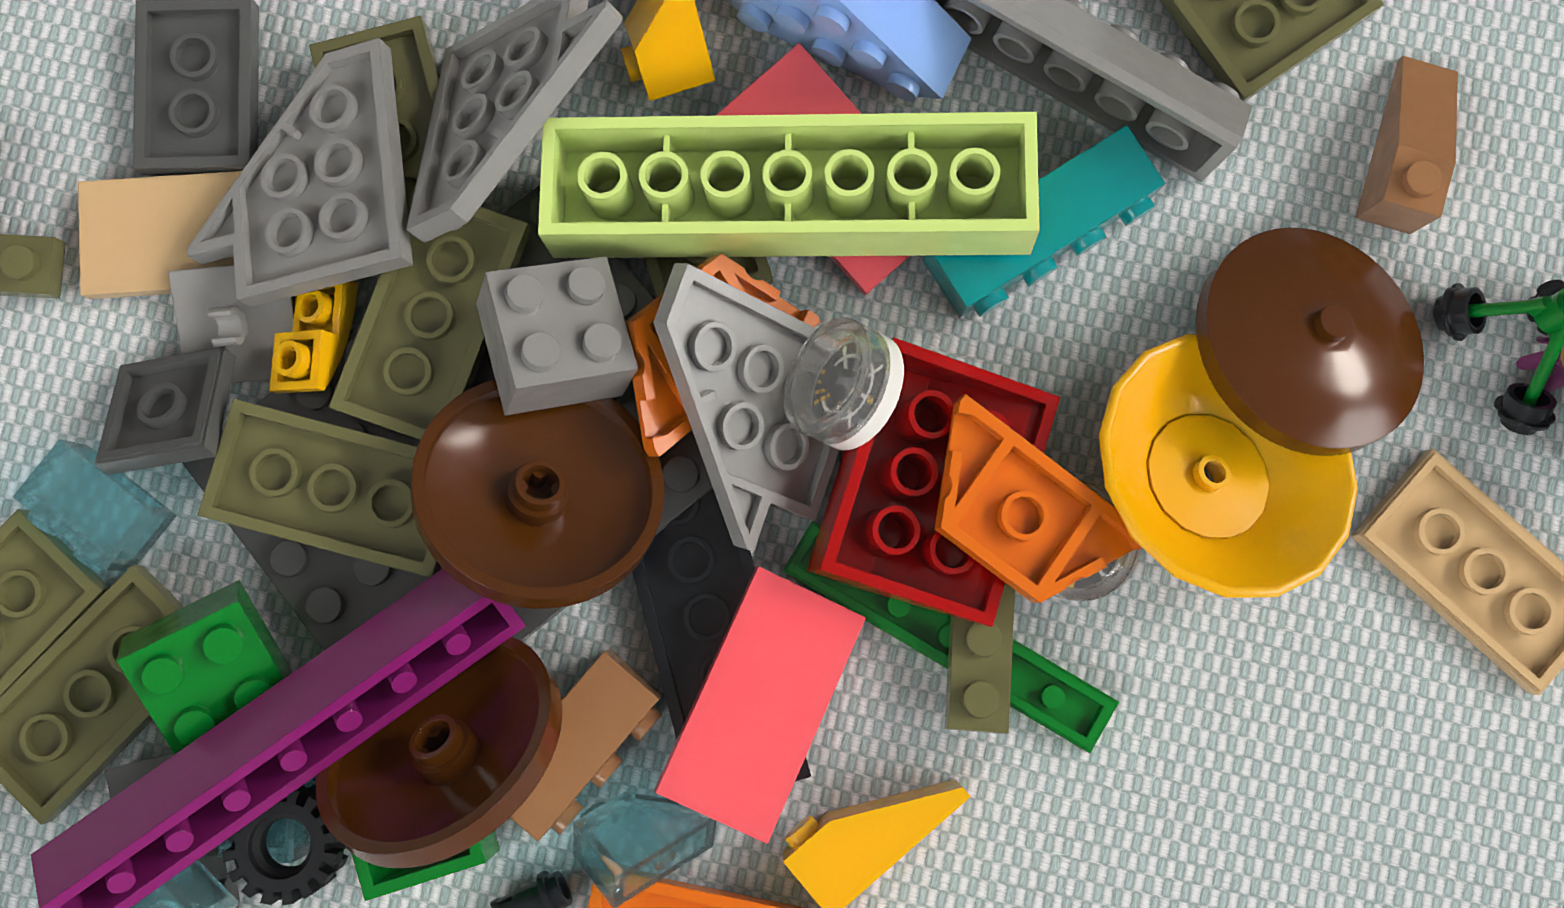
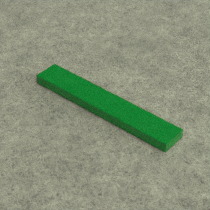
(1037, 685)

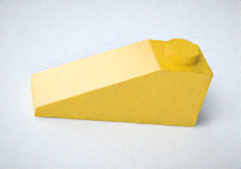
(860, 842)

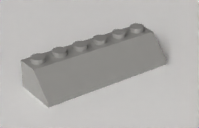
(1108, 77)

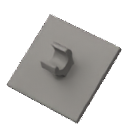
(213, 318)

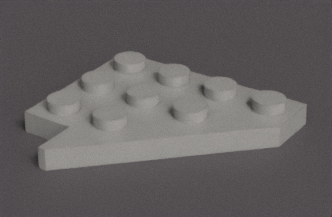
(494, 101)
(322, 188)
(731, 375)

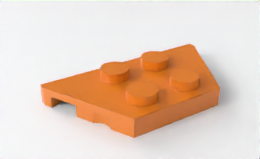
(656, 394)
(1022, 509)

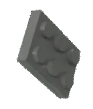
(195, 86)

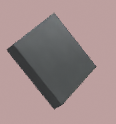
(166, 411)

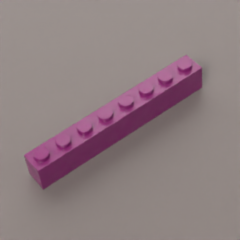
(270, 747)

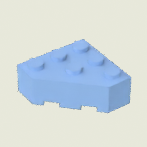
(893, 43)

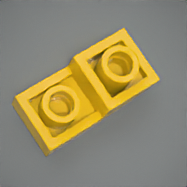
(320, 331)

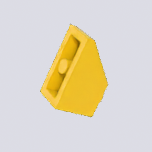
(666, 47)

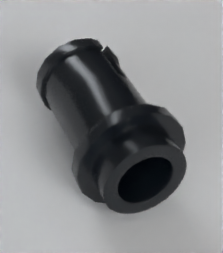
(546, 892)

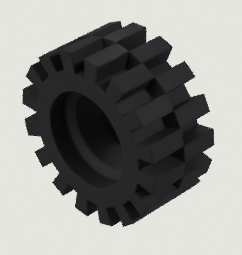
(277, 880)

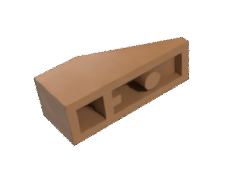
(1413, 149)

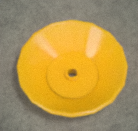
(1264, 519)

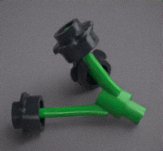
(1464, 312)

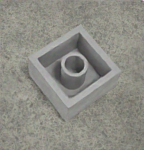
(555, 334)

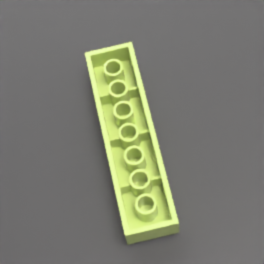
(790, 185)

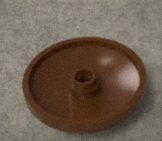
(1309, 342)
(535, 500)
(447, 764)

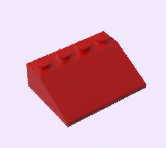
(888, 491)

